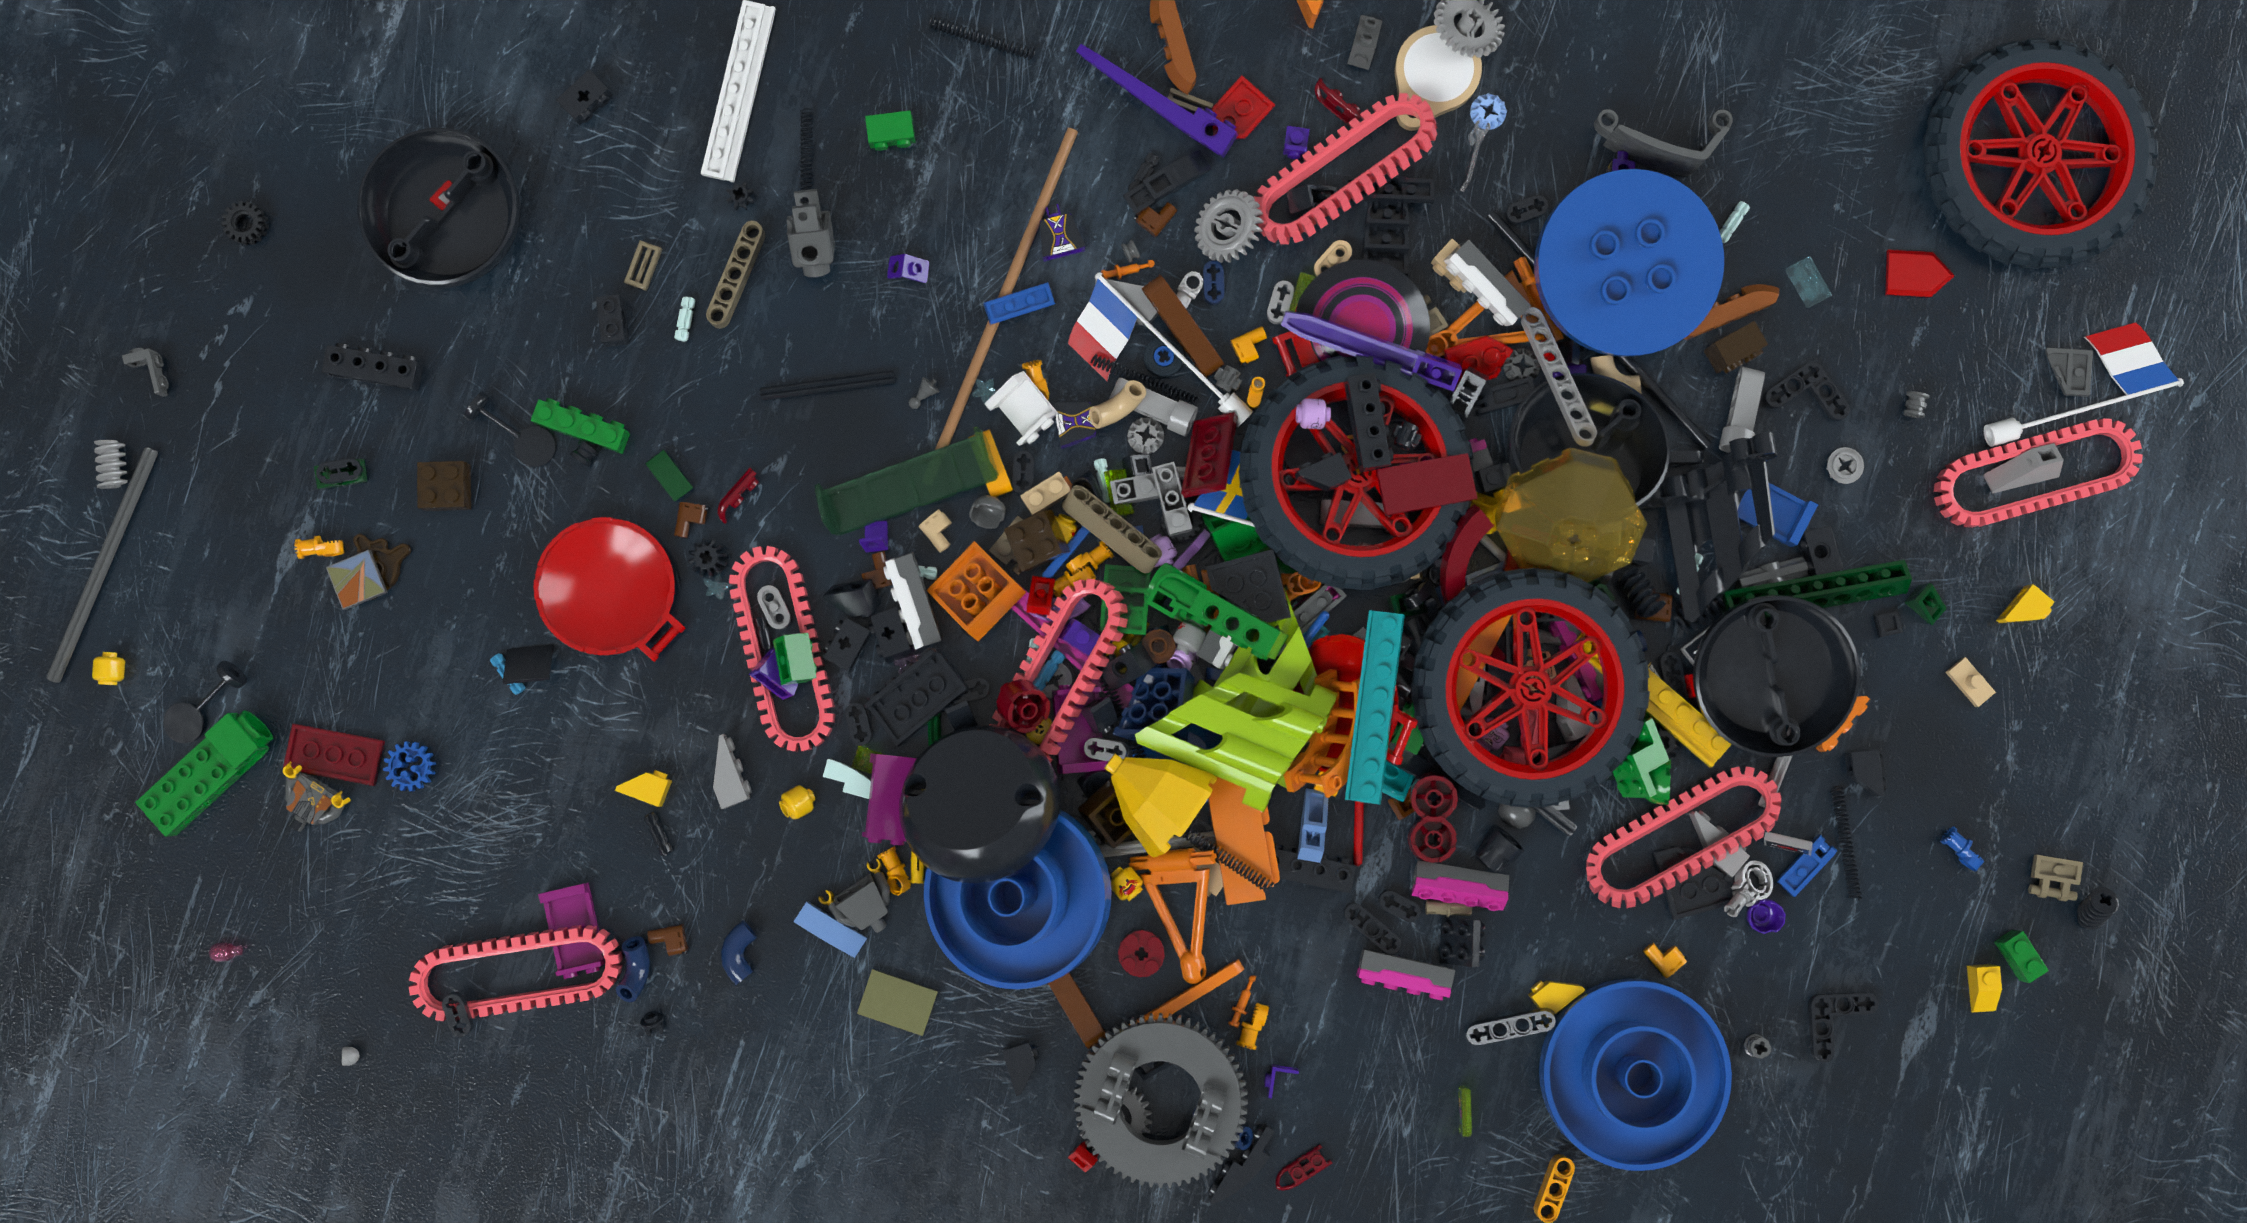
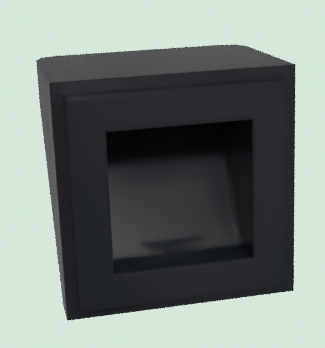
(1137, 465)

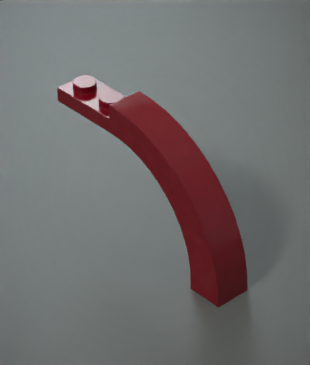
(1457, 554)

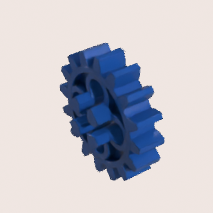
(406, 779)

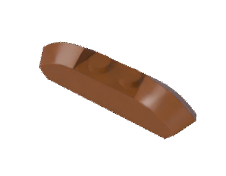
(1181, 67)
(1752, 300)

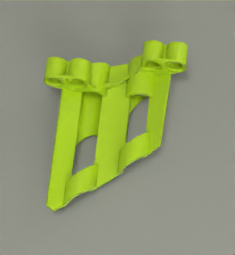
(1290, 668)
(1253, 748)

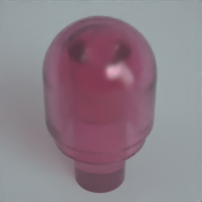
(224, 951)

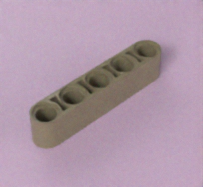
(736, 263)
(1112, 529)

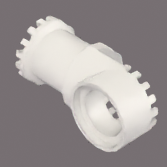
(1187, 294)

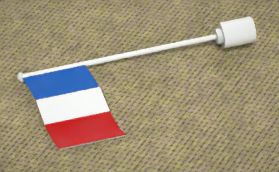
(1106, 328)
(2131, 364)

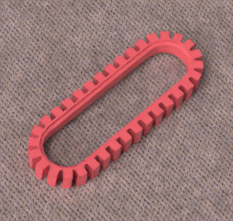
(1359, 130)
(2011, 450)
(754, 648)
(1089, 671)
(1692, 863)
(517, 943)

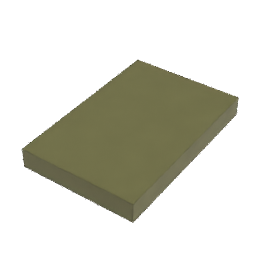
(897, 1002)

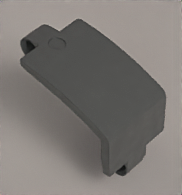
(1656, 153)

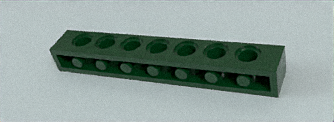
(1834, 587)

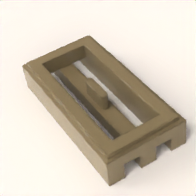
(1173, 92)
(644, 286)

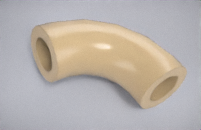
(1605, 366)
(1118, 406)

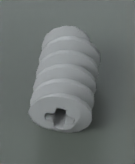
(110, 464)

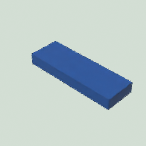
(1019, 303)
(1073, 545)

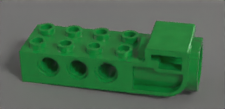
(1196, 602)
(206, 772)

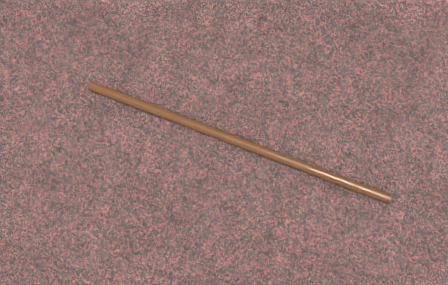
(1008, 286)

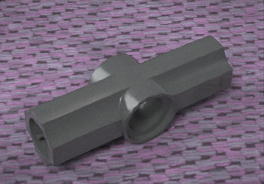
(1773, 573)

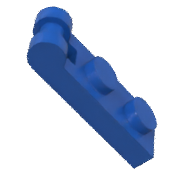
(1806, 867)

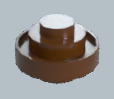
(1159, 645)

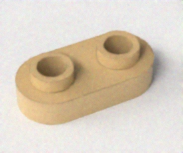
(1330, 258)

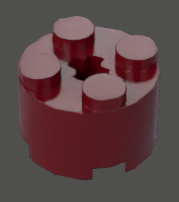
(1022, 705)
(1422, 804)
(1445, 840)
(1151, 944)

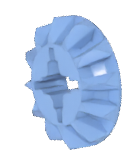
(1478, 113)

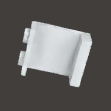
(1024, 407)

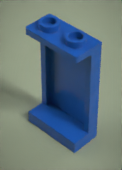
(1789, 514)

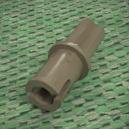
(1447, 909)

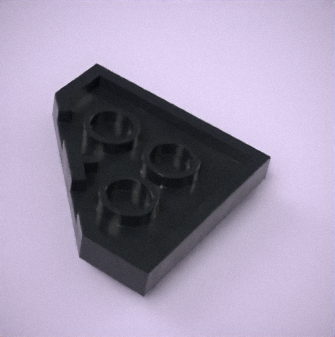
(1252, 584)
(1699, 892)

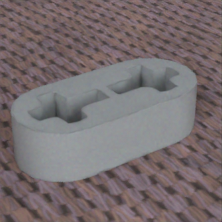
(1275, 300)
(1106, 744)

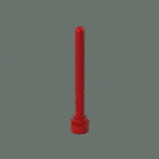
(1358, 833)

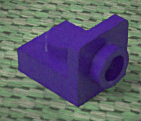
(1295, 142)

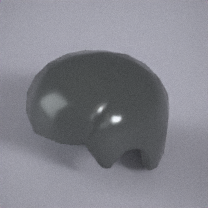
(987, 512)
(1516, 816)

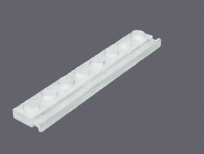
(738, 91)

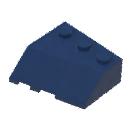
(1154, 698)

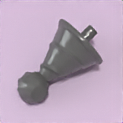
(925, 390)

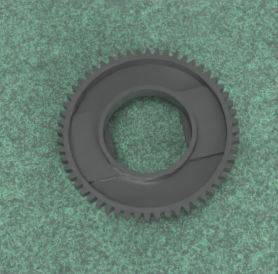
(1106, 1083)

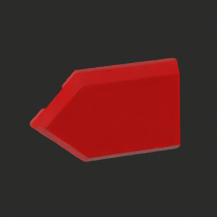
(1243, 107)
(1915, 273)
(1481, 354)

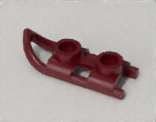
(1335, 99)
(734, 497)
(1298, 1172)

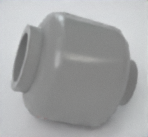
(1189, 636)

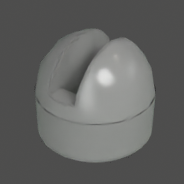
(349, 1056)

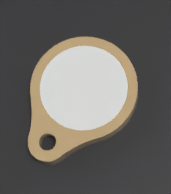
(1434, 74)

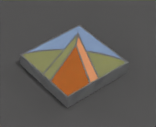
(356, 579)

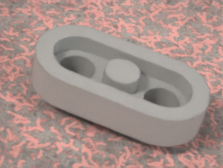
(773, 608)

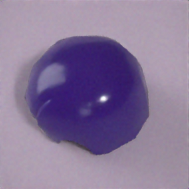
(1766, 916)

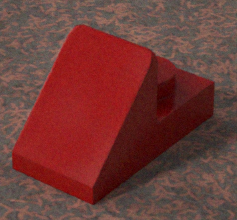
(1040, 595)

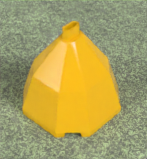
(1158, 797)

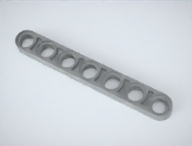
(1558, 386)

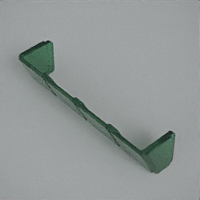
(907, 485)

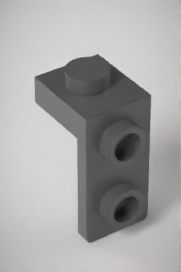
(1365, 42)
(139, 357)

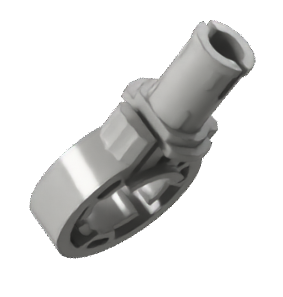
(1745, 892)

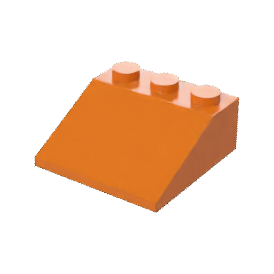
(976, 591)

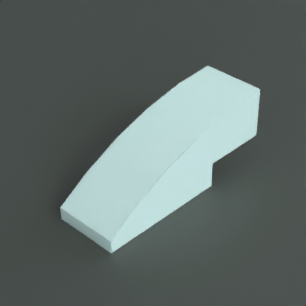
(855, 781)

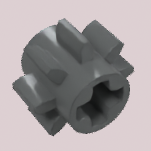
(1227, 379)

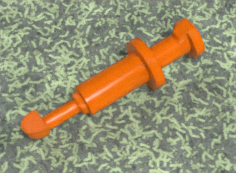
(1125, 270)
(1242, 1002)

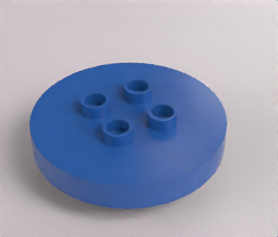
(1629, 263)
(1030, 922)
(1635, 1074)

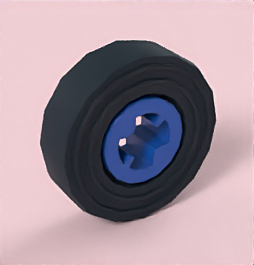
(1152, 359)

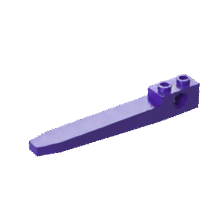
(1192, 125)
(1353, 342)

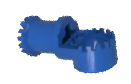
(1961, 846)

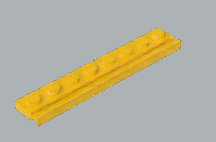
(1677, 717)

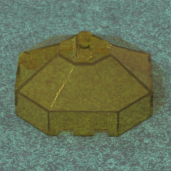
(1568, 497)

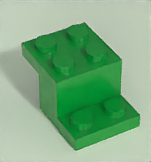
(1233, 538)
(1133, 587)
(1645, 756)

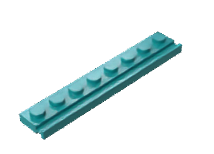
(1374, 707)

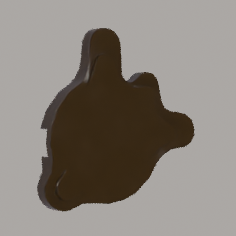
(387, 560)

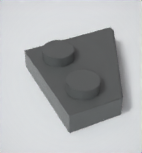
(2071, 370)

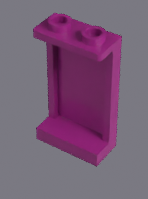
(1072, 754)
(884, 797)
(567, 909)

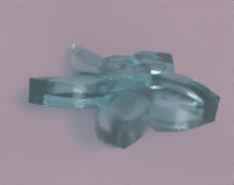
(985, 390)
(716, 587)

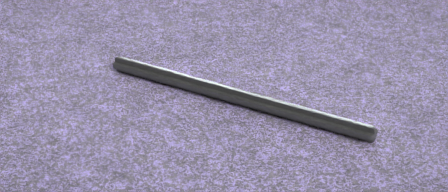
(102, 565)

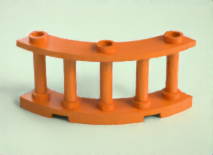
(1308, 762)

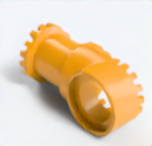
(1034, 372)
(316, 546)
(1094, 557)
(1067, 580)
(895, 871)
(1250, 1030)

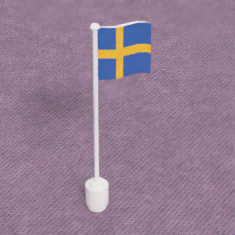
(1228, 502)

